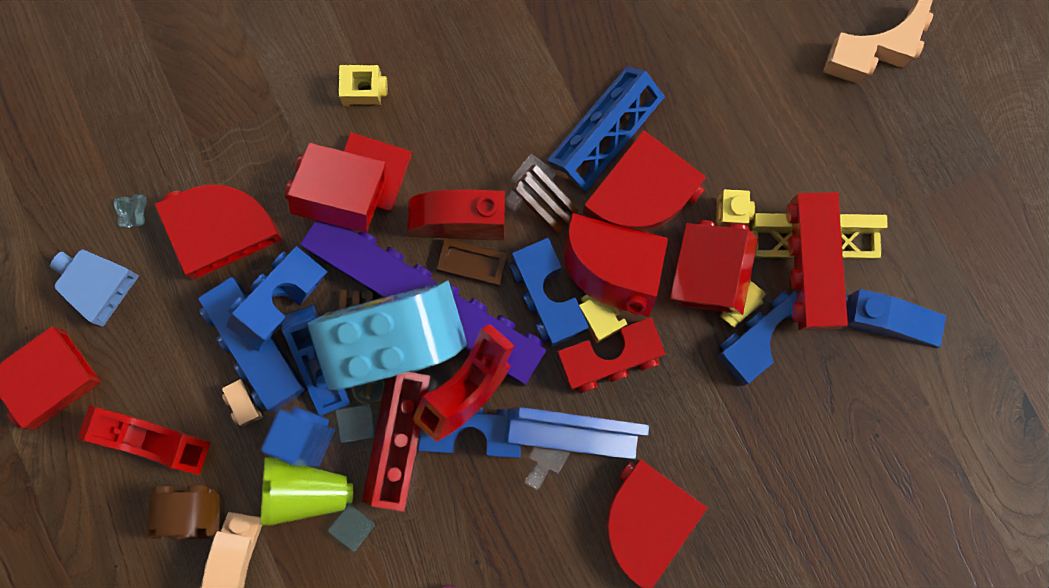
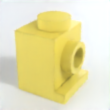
(354, 77)
(734, 207)
(600, 318)

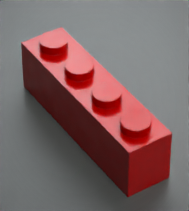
(817, 261)
(395, 442)

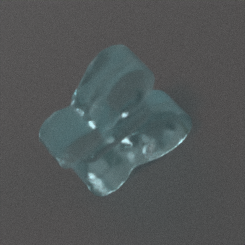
(130, 210)

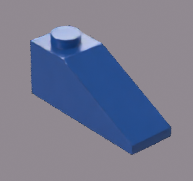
(894, 318)
(303, 350)

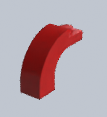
(469, 389)
(144, 439)

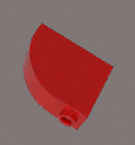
(645, 187)
(457, 215)
(215, 227)
(615, 263)
(648, 522)

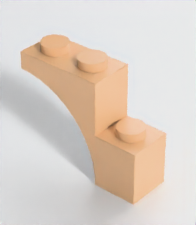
(857, 56)

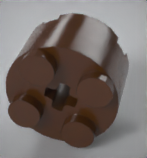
(183, 514)

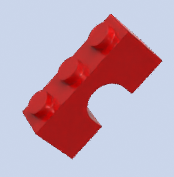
(639, 348)

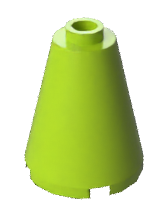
(300, 492)

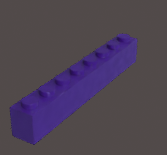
(388, 275)

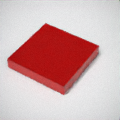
(396, 161)

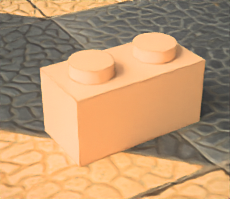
(242, 403)

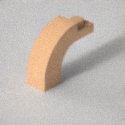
(231, 552)

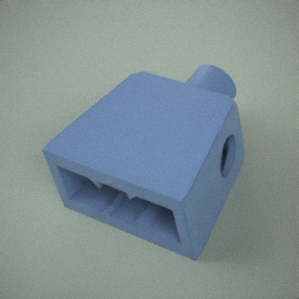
(92, 284)

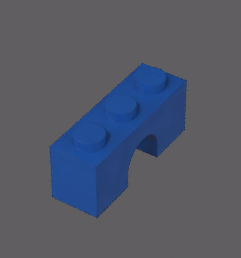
(256, 316)
(557, 320)
(492, 427)

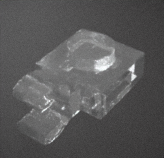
(513, 199)
(546, 460)

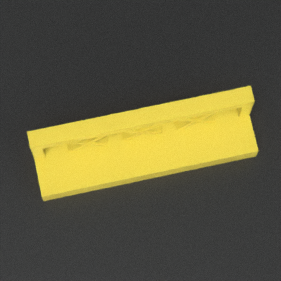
(850, 224)

